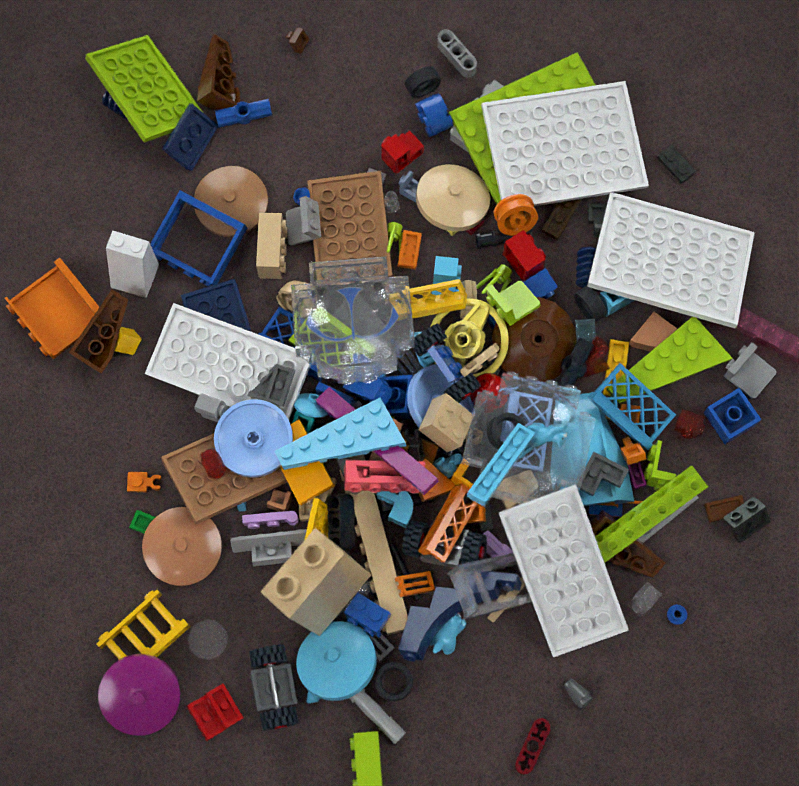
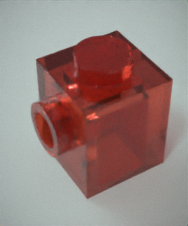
(689, 424)

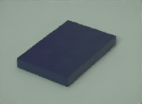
(190, 137)

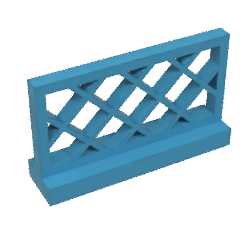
(620, 419)

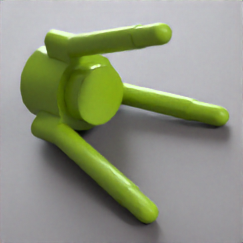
(394, 234)
(499, 275)

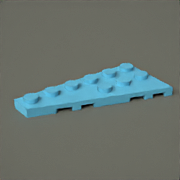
(348, 436)

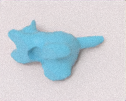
(543, 434)
(446, 637)

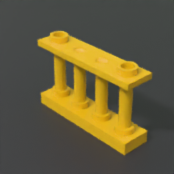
(162, 641)

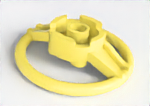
(472, 328)

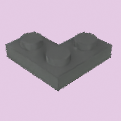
(600, 469)

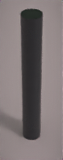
(402, 567)

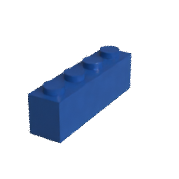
(540, 285)

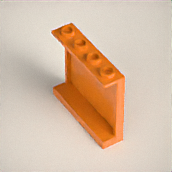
(54, 309)

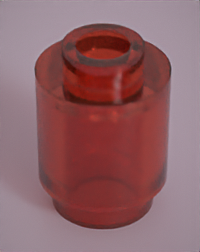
(213, 464)

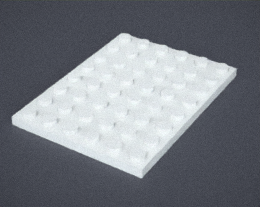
(565, 144)
(671, 260)

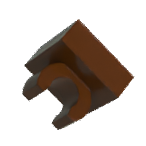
(298, 39)

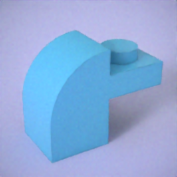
(402, 506)

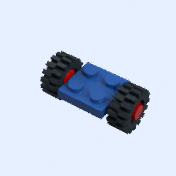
(427, 342)

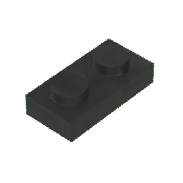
(676, 164)

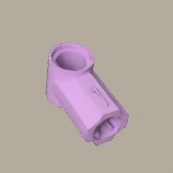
(495, 547)

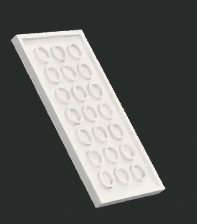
(220, 358)
(563, 570)

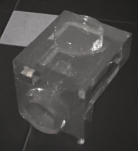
(644, 599)

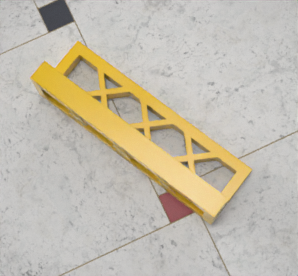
(436, 304)

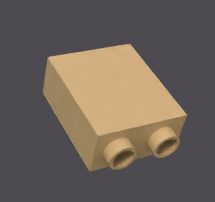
(316, 583)

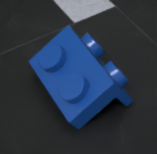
(367, 615)

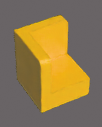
(127, 341)

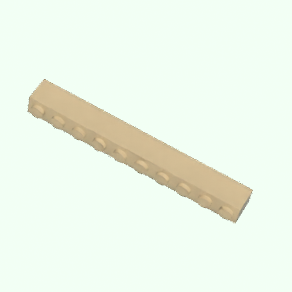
(378, 557)

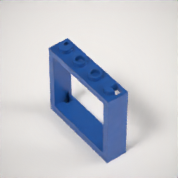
(168, 223)

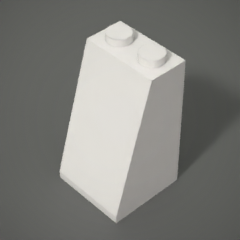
(131, 264)

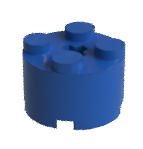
(434, 114)

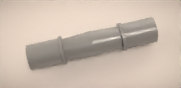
(378, 716)

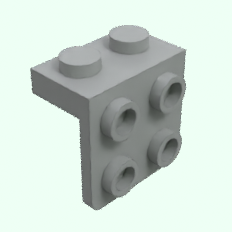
(303, 222)
(749, 371)

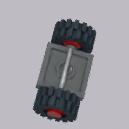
(467, 549)
(273, 687)

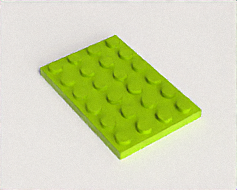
(142, 86)

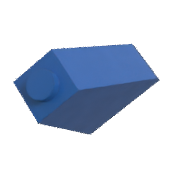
(370, 391)

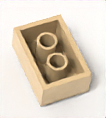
(271, 246)

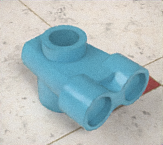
(448, 465)

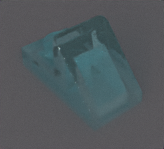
(585, 329)

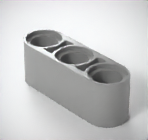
(455, 46)

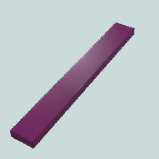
(395, 456)

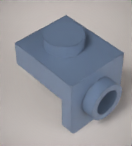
(408, 186)

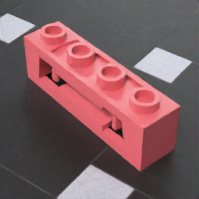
(381, 478)

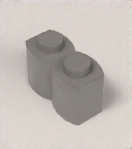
(210, 407)

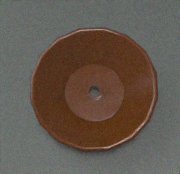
(542, 358)

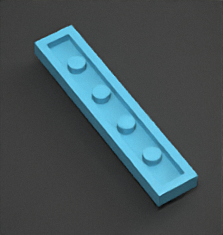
(500, 464)

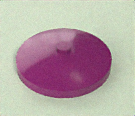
(139, 694)

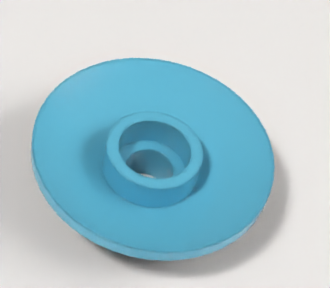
(307, 405)

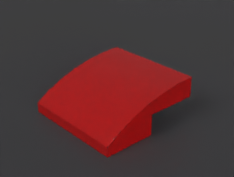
(214, 712)

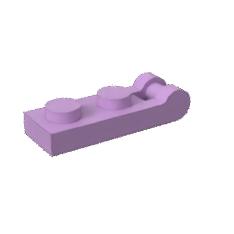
(271, 519)

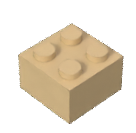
(446, 422)

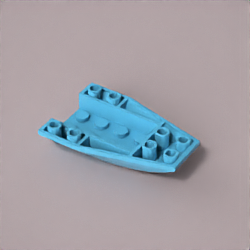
(605, 444)

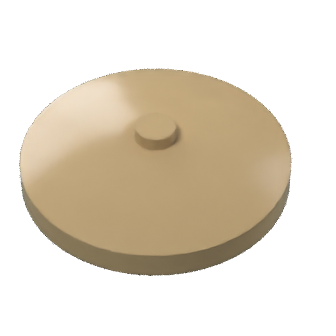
(452, 197)

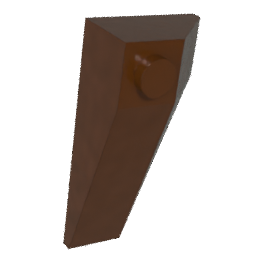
(216, 84)
(99, 338)
(635, 556)

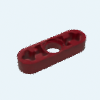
(534, 729)

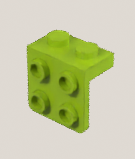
(512, 302)
(653, 476)

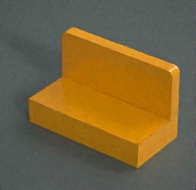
(457, 477)

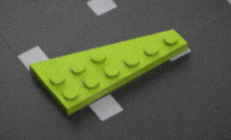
(676, 358)

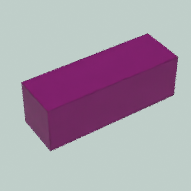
(636, 476)

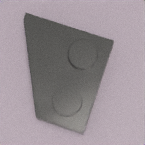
(274, 386)

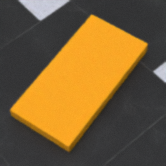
(307, 480)

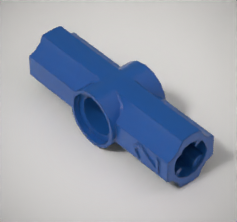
(232, 115)

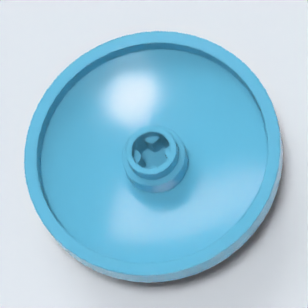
(336, 661)

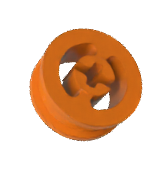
(517, 219)

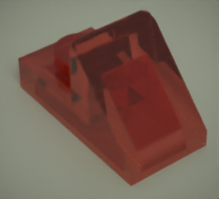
(595, 363)

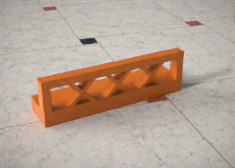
(442, 522)

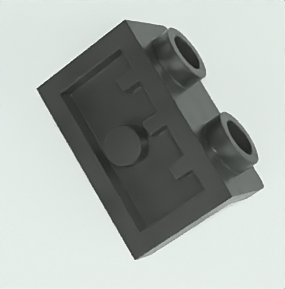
(747, 519)

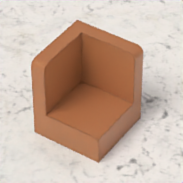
(280, 500)

